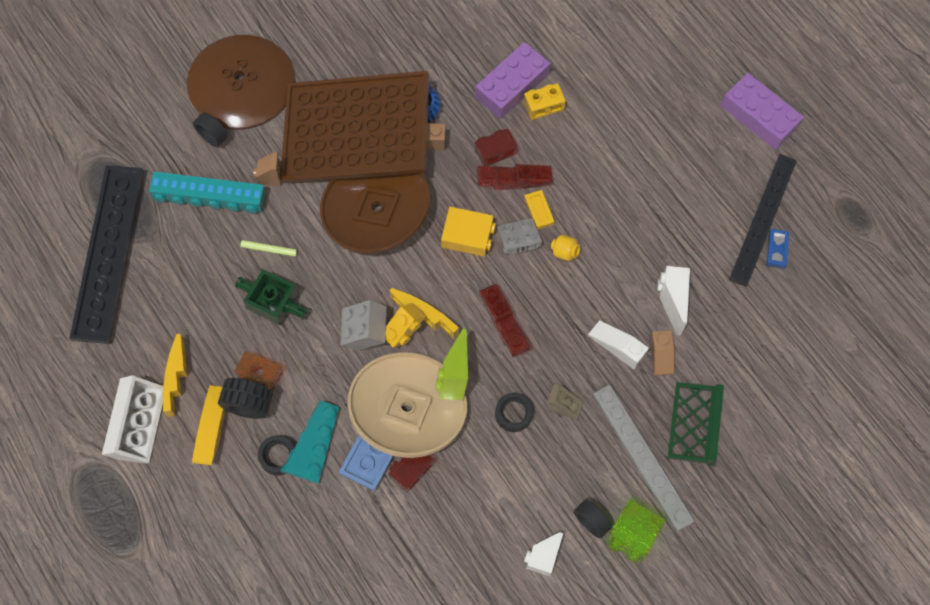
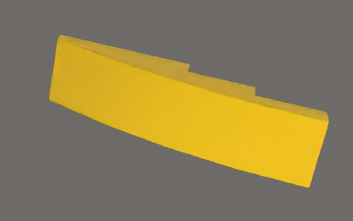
(433, 316)
(175, 369)
(209, 428)

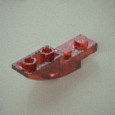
(516, 177)
(503, 320)

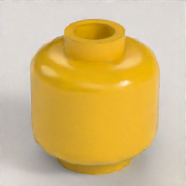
(565, 247)

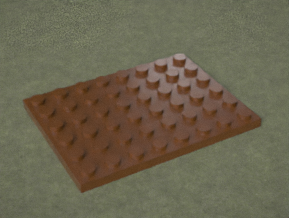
(355, 127)

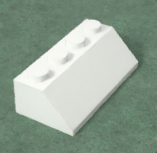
(134, 420)

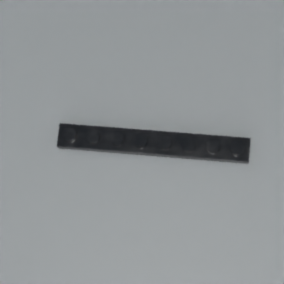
(762, 220)

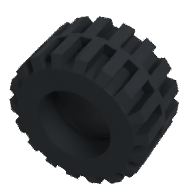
(245, 398)

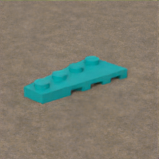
(310, 451)

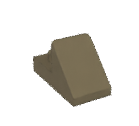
(564, 402)

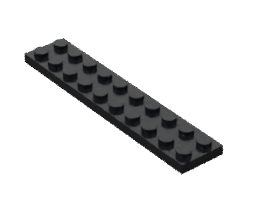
(107, 255)

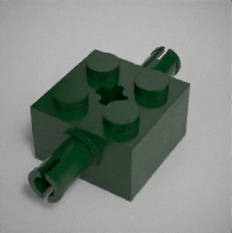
(271, 297)

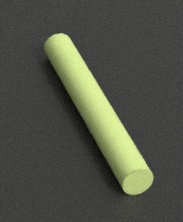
(269, 248)

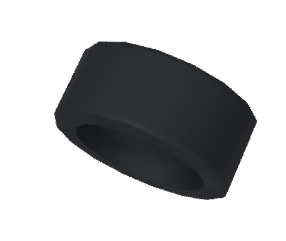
(210, 129)
(513, 397)
(266, 444)
(592, 518)

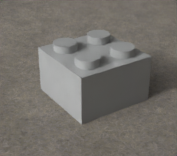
(363, 325)

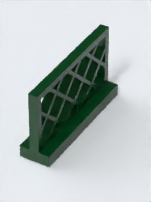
(713, 419)

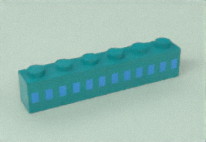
(207, 192)

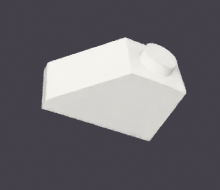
(543, 555)

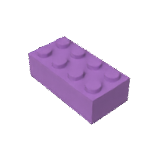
(511, 79)
(762, 111)

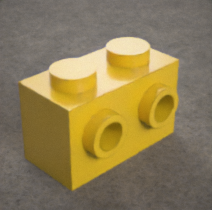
(544, 101)
(403, 325)

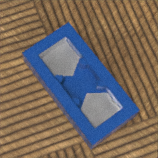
(777, 248)

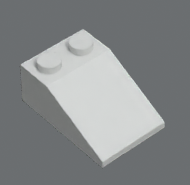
(674, 295)

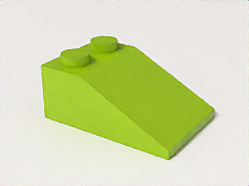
(454, 372)

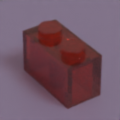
(495, 147)
(410, 471)

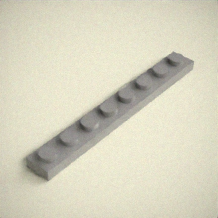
(643, 458)

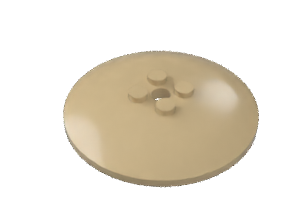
(401, 381)

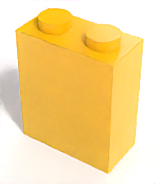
(467, 231)

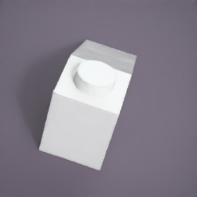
(619, 344)

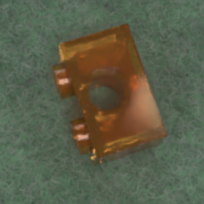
(250, 363)

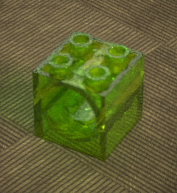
(635, 531)

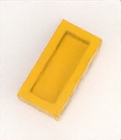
(539, 209)

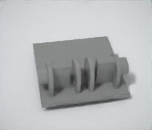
(519, 235)

